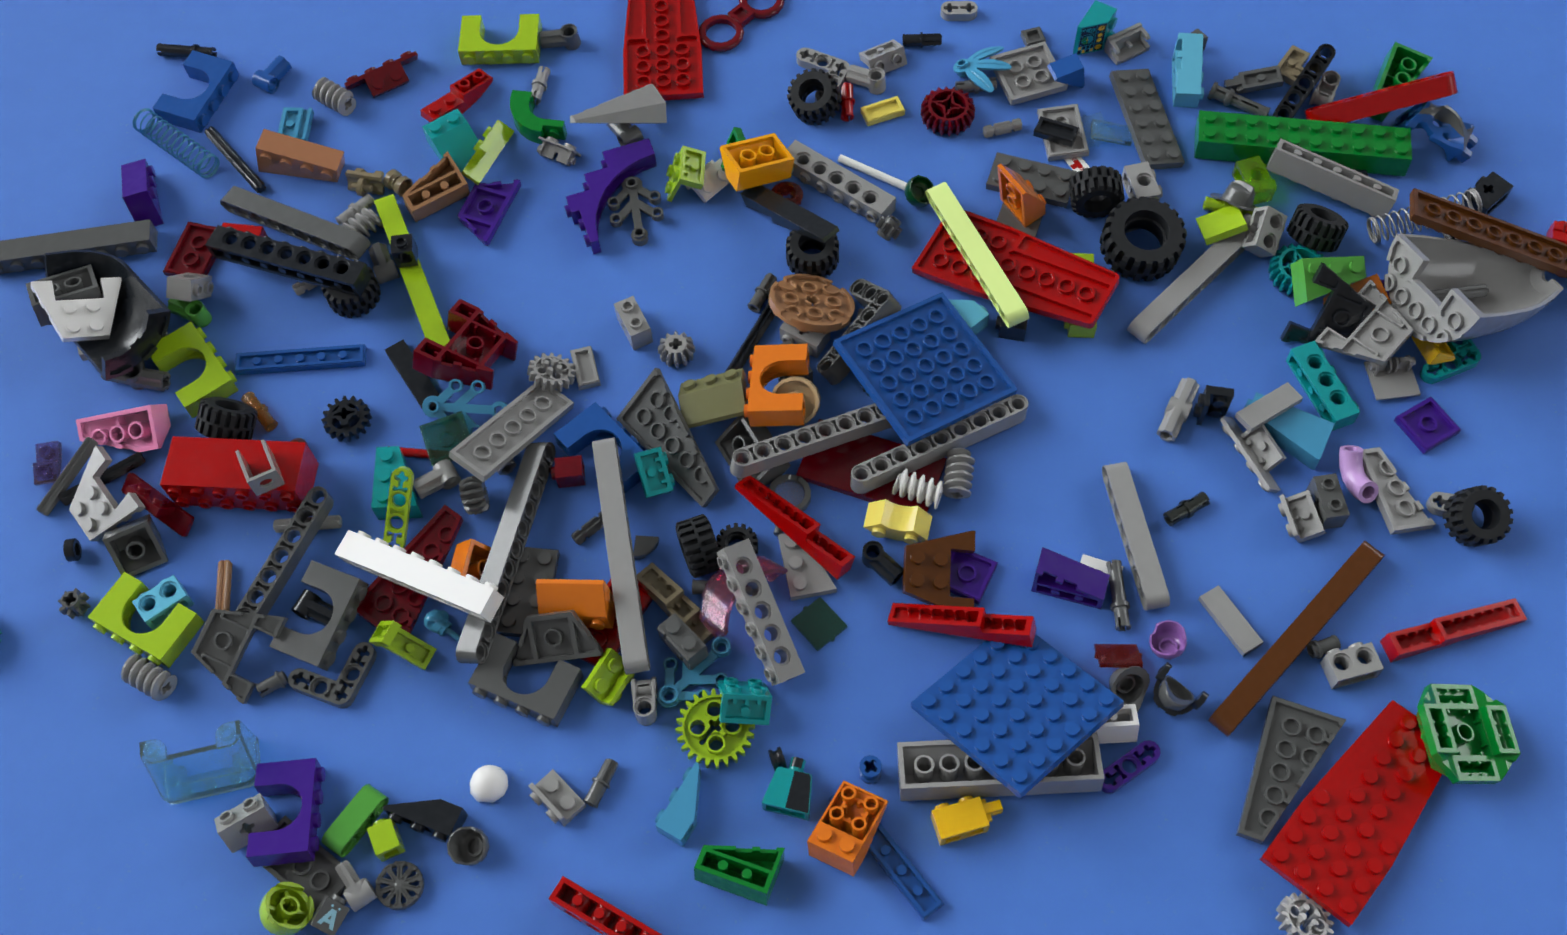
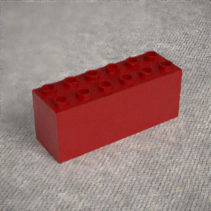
(210, 475)

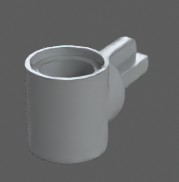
(358, 891)

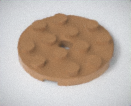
(793, 301)

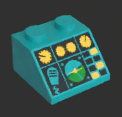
(1095, 28)

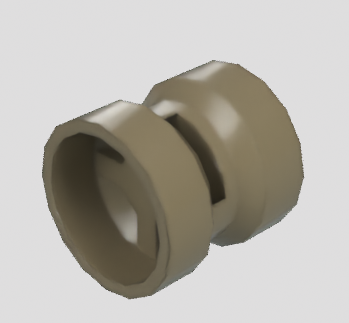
(395, 181)

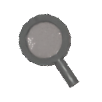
(794, 490)

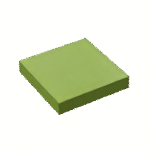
(1221, 224)

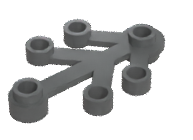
(632, 187)

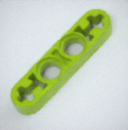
(396, 510)

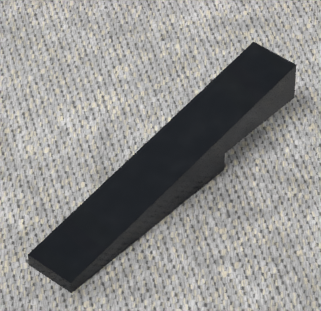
(788, 214)

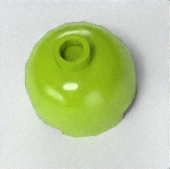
(286, 909)

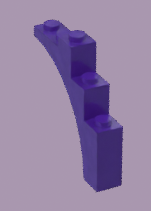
(601, 184)

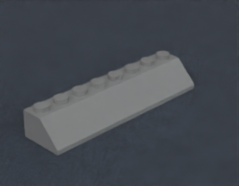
(946, 772)

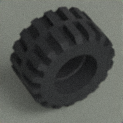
(808, 83)
(1096, 191)
(1317, 227)
(813, 264)
(353, 305)
(225, 418)
(1495, 514)
(698, 545)

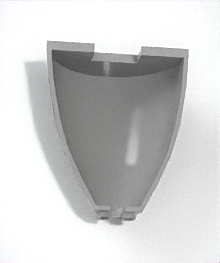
(1436, 263)

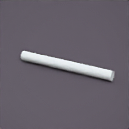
(872, 172)

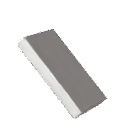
(1070, 115)

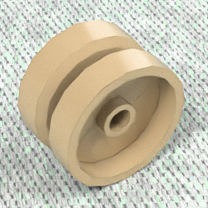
(801, 385)

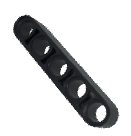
(1307, 79)

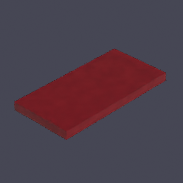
(834, 466)

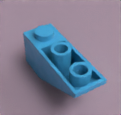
(681, 814)

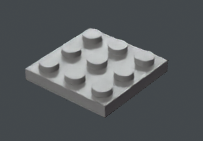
(1029, 74)

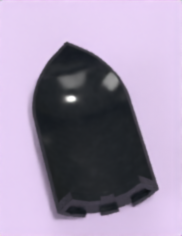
(138, 316)

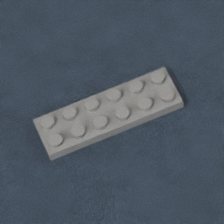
(510, 431)

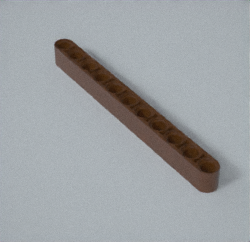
(1295, 639)

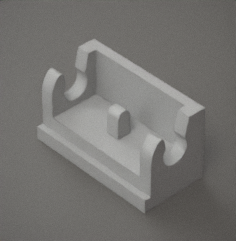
(1127, 43)

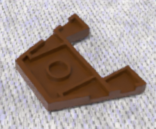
(929, 568)

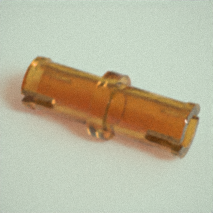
(264, 416)

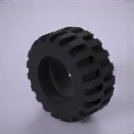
(1146, 215)

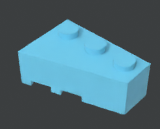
(1187, 70)

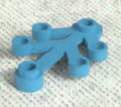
(460, 404)
(691, 677)

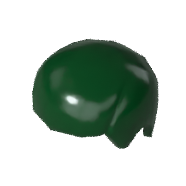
(915, 190)

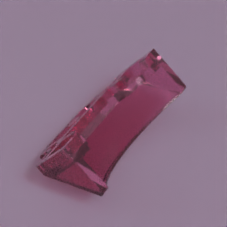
(719, 599)

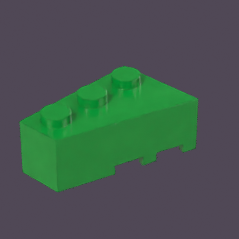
(740, 870)

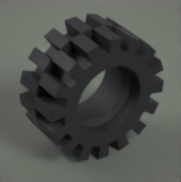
(736, 533)

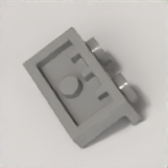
(885, 56)
(557, 797)

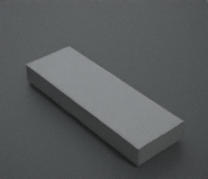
(1268, 407)
(1230, 620)

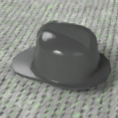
(1239, 195)
(1130, 684)

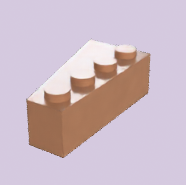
(297, 157)

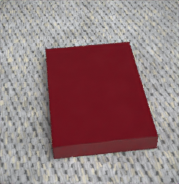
(191, 252)

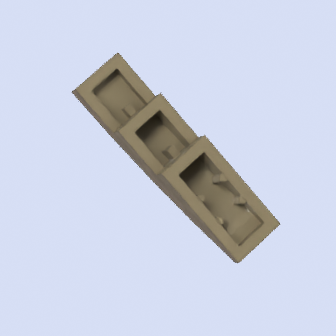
(672, 600)

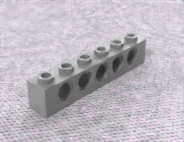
(840, 183)
(771, 620)

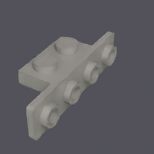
(1259, 451)

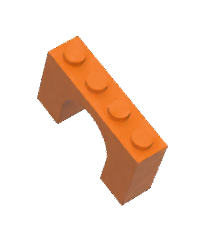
(767, 364)

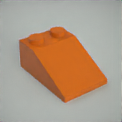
(1020, 196)

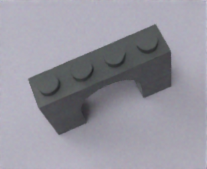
(321, 647)
(545, 704)

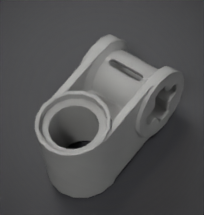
(1326, 88)
(645, 696)

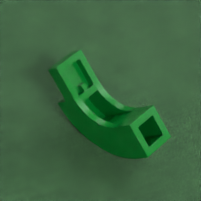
(528, 124)

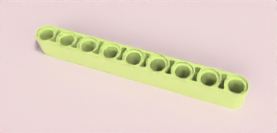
(977, 255)

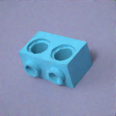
(163, 602)

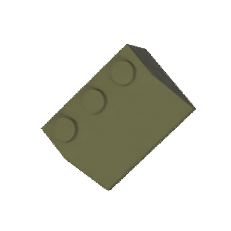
(713, 397)

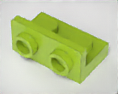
(607, 679)

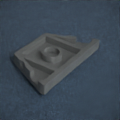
(555, 637)

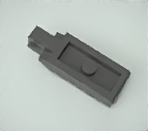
(1255, 80)

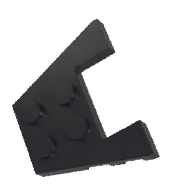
(1341, 312)

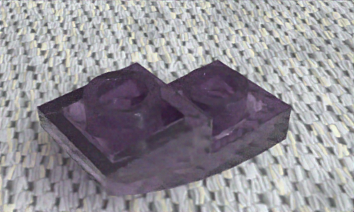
(48, 462)

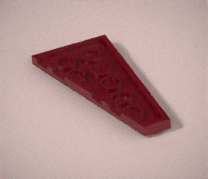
(394, 602)

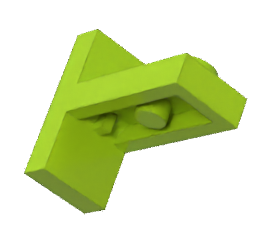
(403, 644)

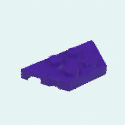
(487, 207)

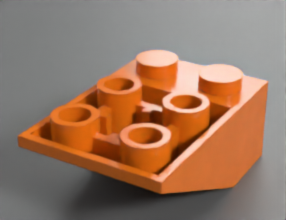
(847, 828)

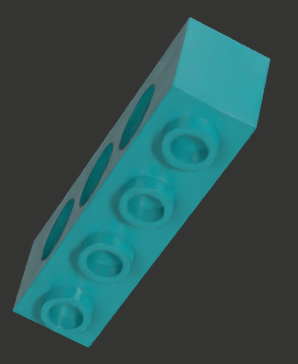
(1322, 397)

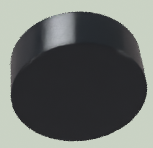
(72, 550)

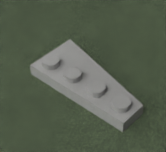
(1394, 501)

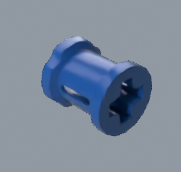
(868, 762)

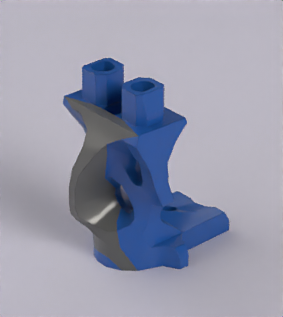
(1452, 133)

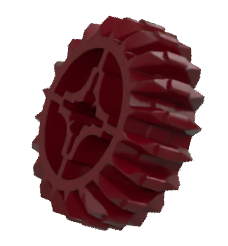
(947, 111)

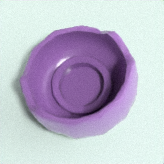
(1168, 639)

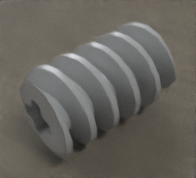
(334, 96)
(364, 222)
(958, 473)
(148, 677)

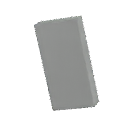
(585, 368)

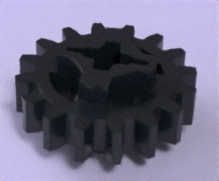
(344, 421)

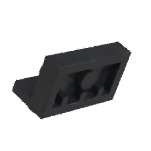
(1213, 402)

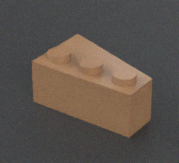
(436, 190)

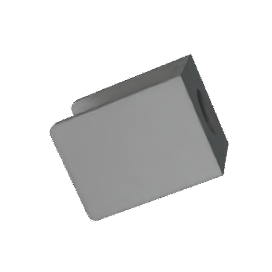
(274, 473)

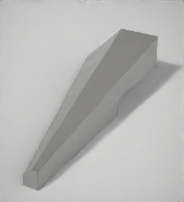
(636, 107)

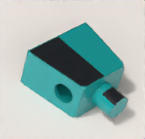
(790, 791)

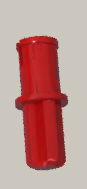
(847, 102)

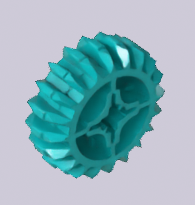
(1282, 274)

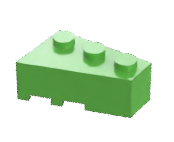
(1348, 268)

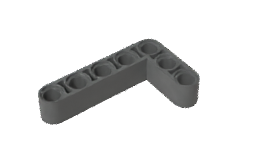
(878, 305)

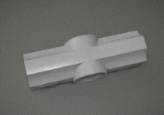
(1178, 409)

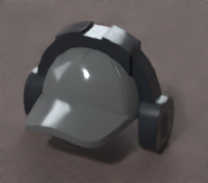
(1173, 696)

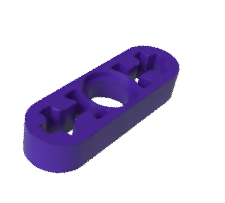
(1138, 751)

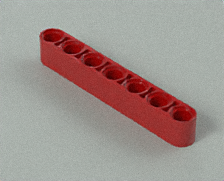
(1386, 99)

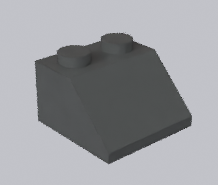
(135, 546)

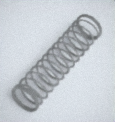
(1375, 225)

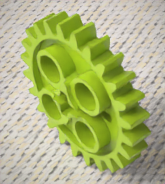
(698, 715)

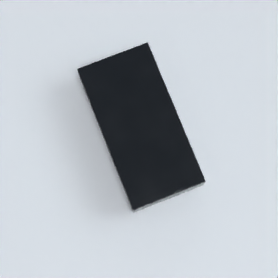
(1056, 131)

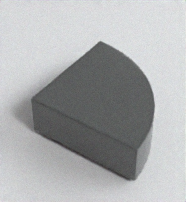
(644, 545)

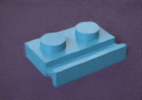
(296, 122)

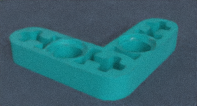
(1460, 351)

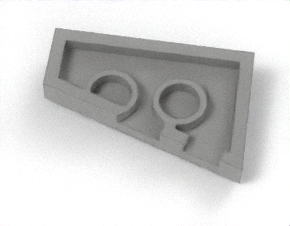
(804, 575)

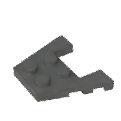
(225, 642)

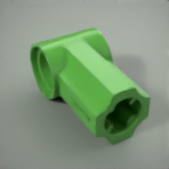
(192, 311)

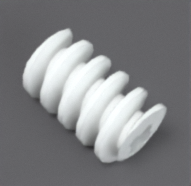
(914, 487)

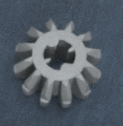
(676, 349)

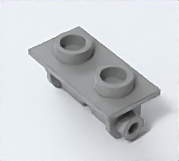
(565, 152)

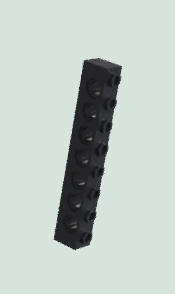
(289, 260)

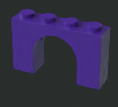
(299, 839)

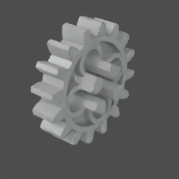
(551, 372)
(1292, 915)

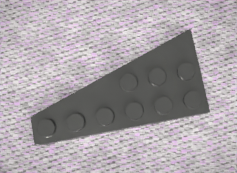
(658, 422)
(1286, 755)

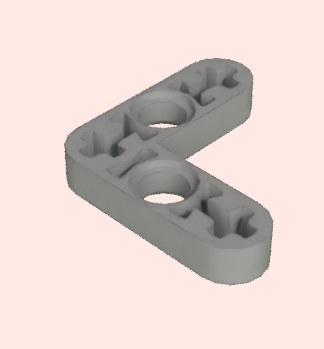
(834, 65)

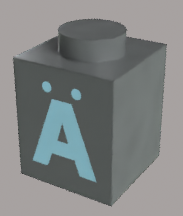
(330, 914)

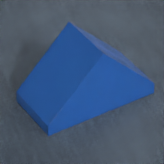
(1068, 71)

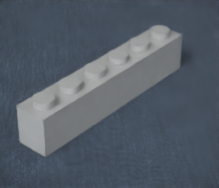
(1332, 179)

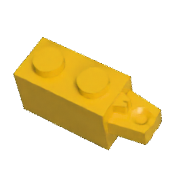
(964, 818)

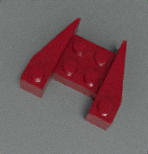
(470, 350)

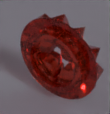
(791, 188)

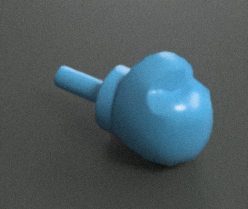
(438, 622)

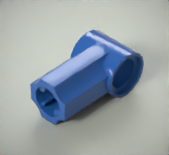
(269, 78)

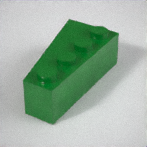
(1399, 67)

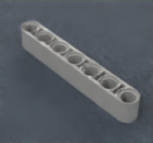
(1135, 536)

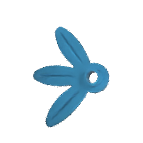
(972, 66)

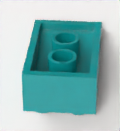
(453, 135)

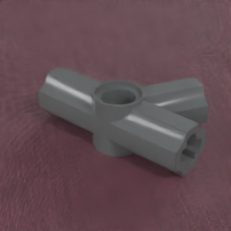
(144, 378)

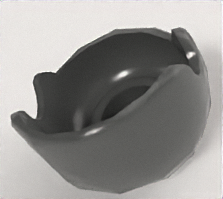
(468, 846)

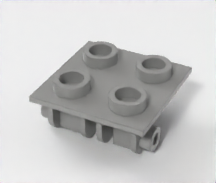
(1393, 379)

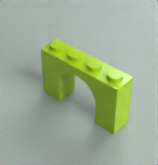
(521, 49)
(189, 344)
(160, 645)

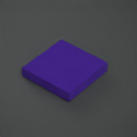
(1427, 425)
(970, 575)

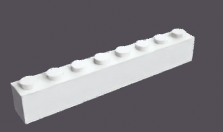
(419, 575)

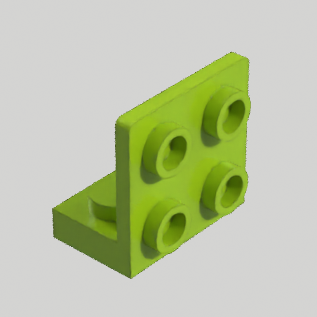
(687, 169)

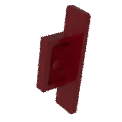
(385, 77)
(159, 505)

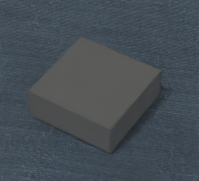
(1032, 36)

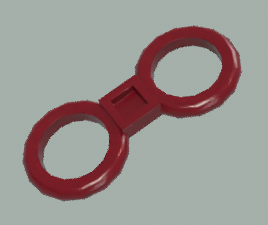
(737, 18)

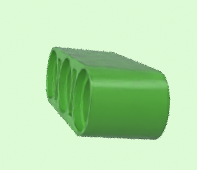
(354, 820)

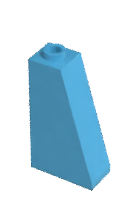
(1299, 433)

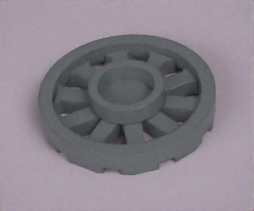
(399, 885)

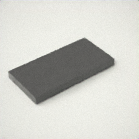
(316, 876)

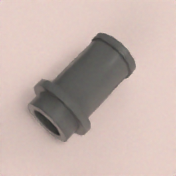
(1317, 649)
(272, 683)

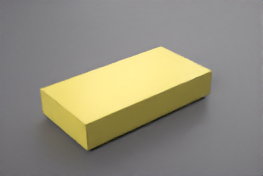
(882, 111)

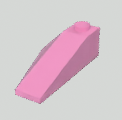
(131, 429)

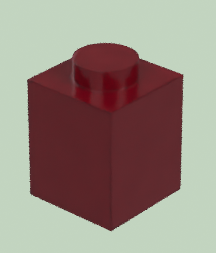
(569, 471)

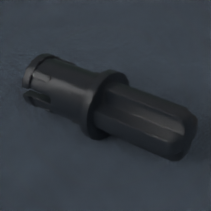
(922, 39)

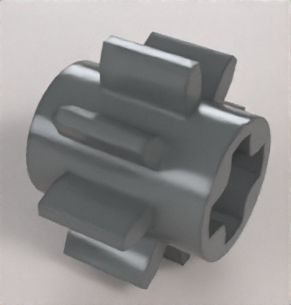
(889, 227)
(74, 603)

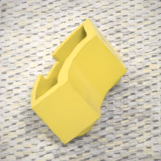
(897, 521)

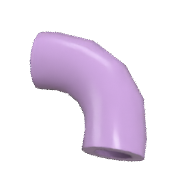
(1354, 475)

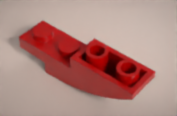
(461, 95)

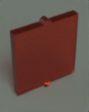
(1118, 655)

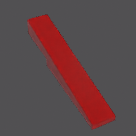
(797, 526)
(965, 622)
(1452, 629)

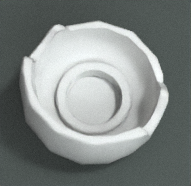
(488, 783)

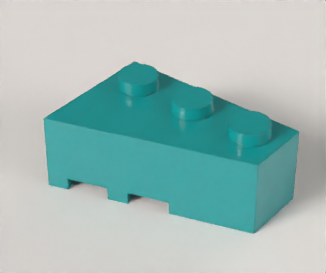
(386, 462)

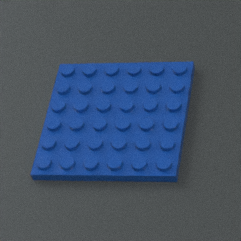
(924, 368)
(1017, 709)

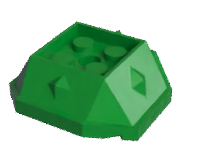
(1466, 734)

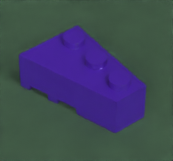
(140, 191)
(1069, 580)

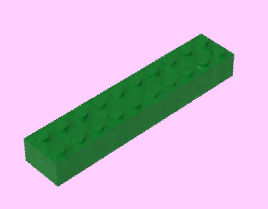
(1354, 145)

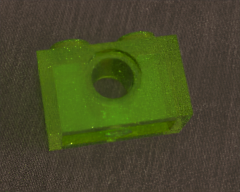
(1255, 173)

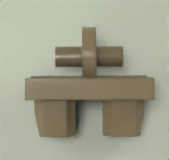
(365, 182)

